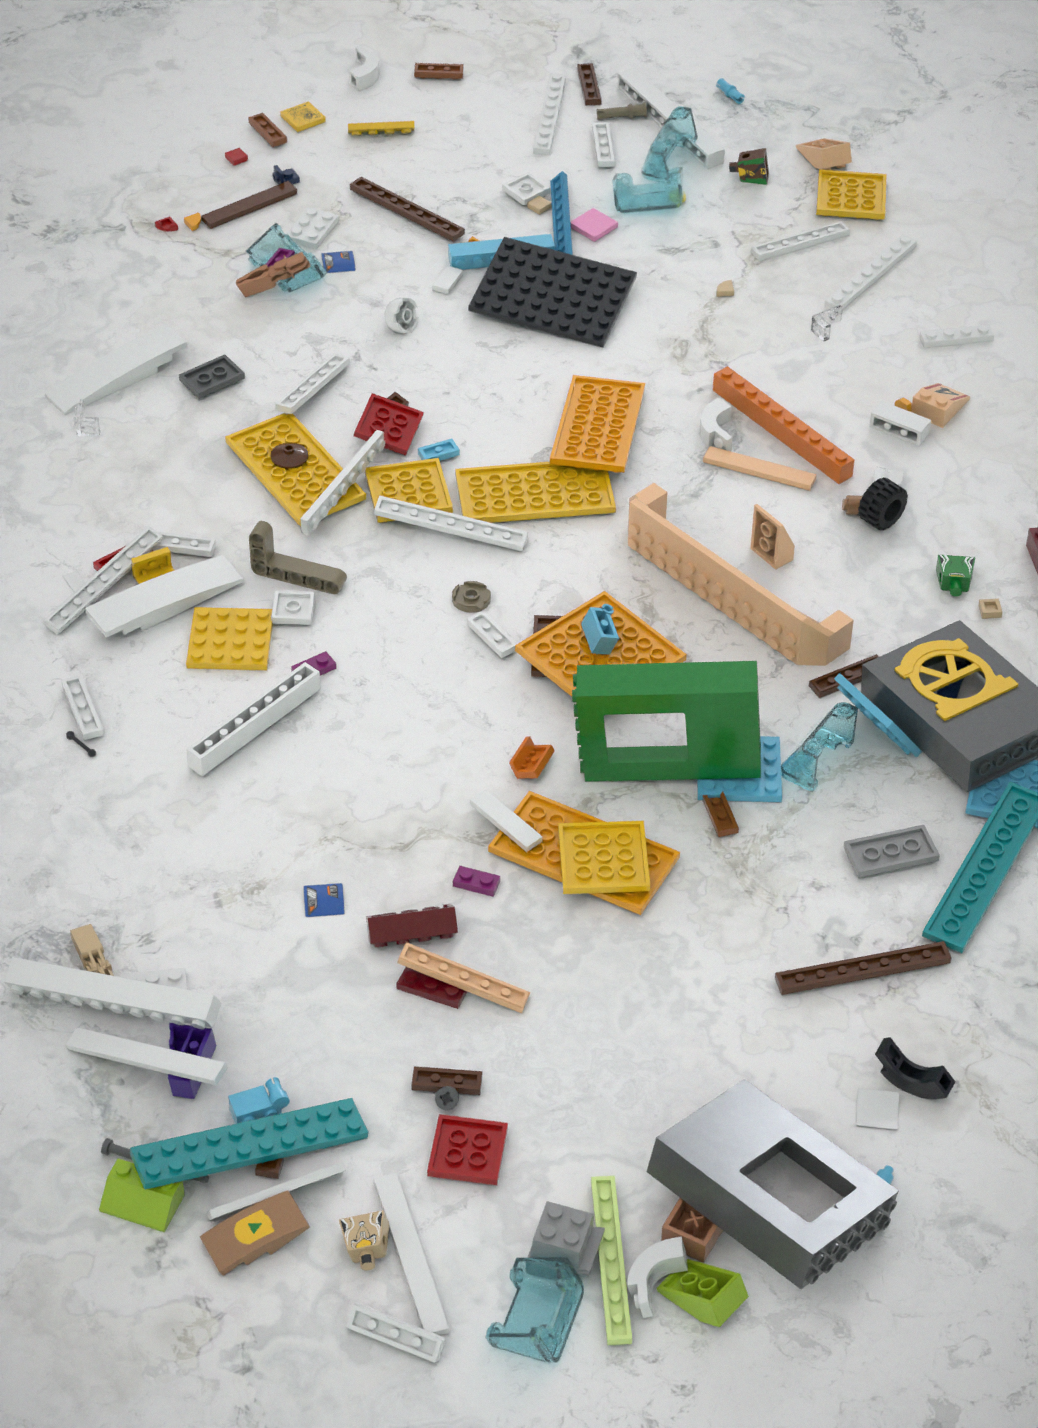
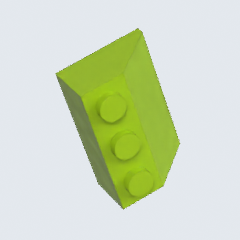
(129, 1200)

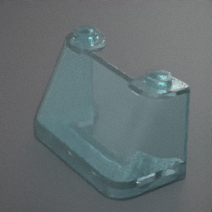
(675, 132)
(648, 197)
(269, 243)
(831, 730)
(541, 1309)

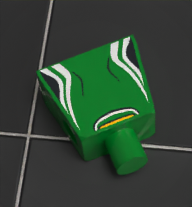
(955, 573)

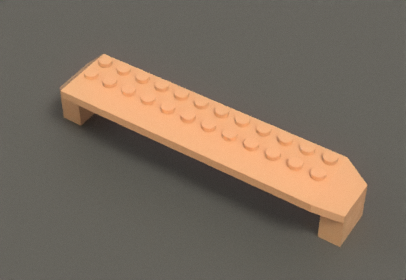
(729, 589)

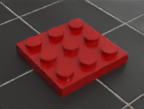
(392, 418)
(467, 1149)

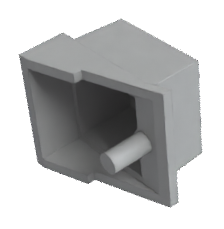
(567, 1234)

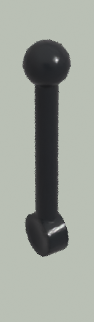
(70, 735)

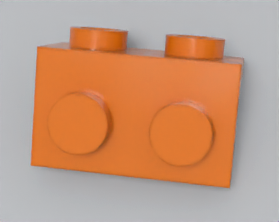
(530, 759)

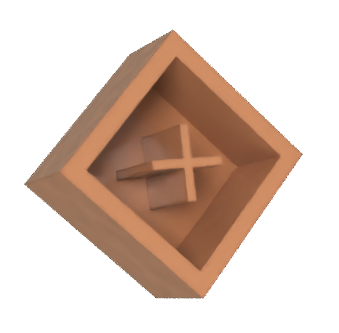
(695, 1229)

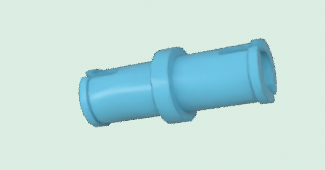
(730, 91)

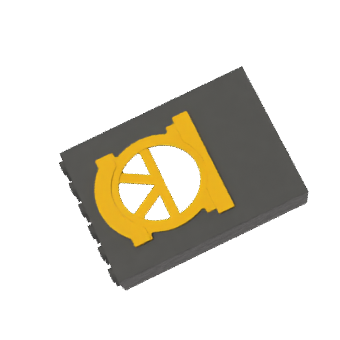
(969, 736)

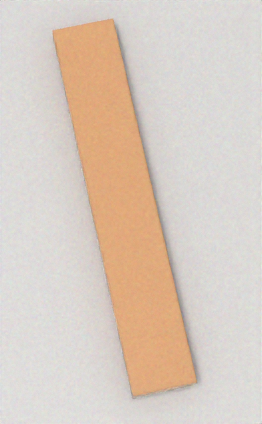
(759, 468)
(463, 977)

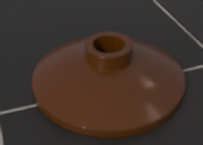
(289, 455)

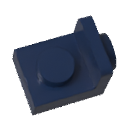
(287, 175)

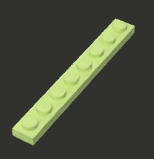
(611, 1261)

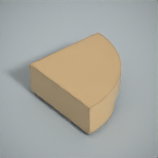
(725, 289)

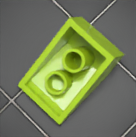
(705, 1292)

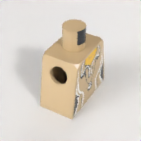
(366, 1237)

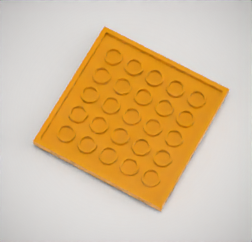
(563, 644)

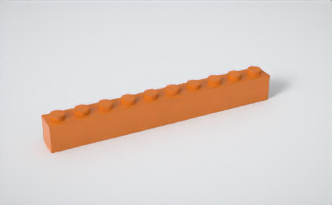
(783, 425)

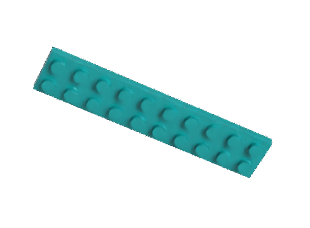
(984, 868)
(248, 1143)

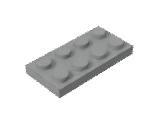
(891, 851)

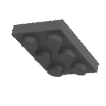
(211, 376)

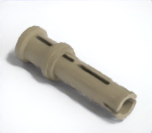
(630, 111)

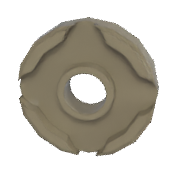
(467, 604)

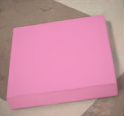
(593, 224)

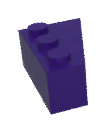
(191, 1041)

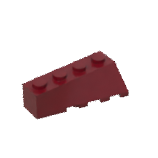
(412, 925)

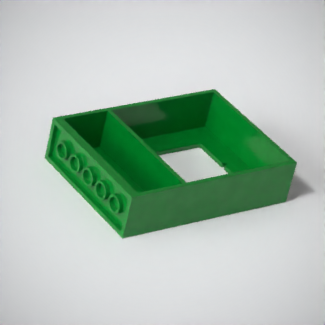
(719, 717)

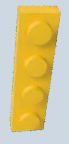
(375, 127)

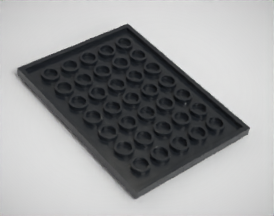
(553, 292)

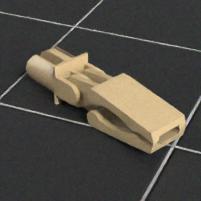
(90, 950)

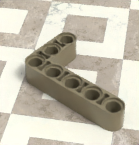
(287, 568)

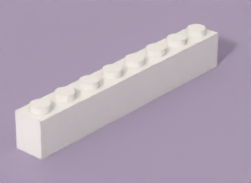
(253, 719)

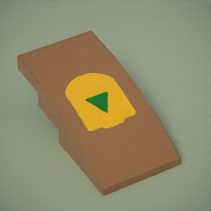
(254, 1232)

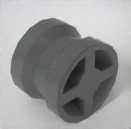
(449, 1095)

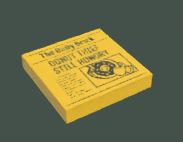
(303, 116)

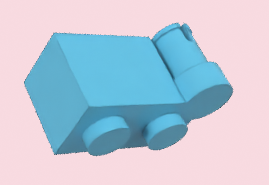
(600, 629)
(257, 1103)

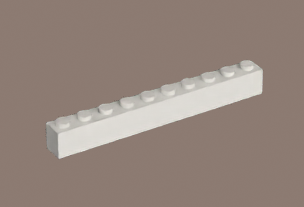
(660, 107)
(112, 992)

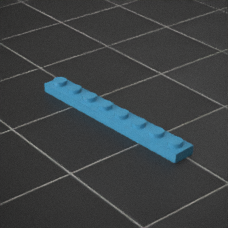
(561, 213)

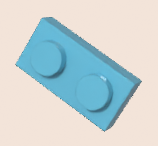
(441, 450)

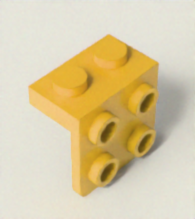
(151, 565)

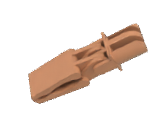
(265, 277)

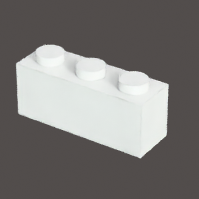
(900, 423)

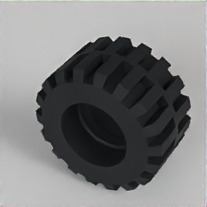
(882, 503)

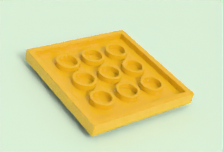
(851, 194)
(411, 482)
(230, 639)
(603, 857)

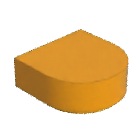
(904, 404)

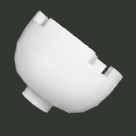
(401, 315)

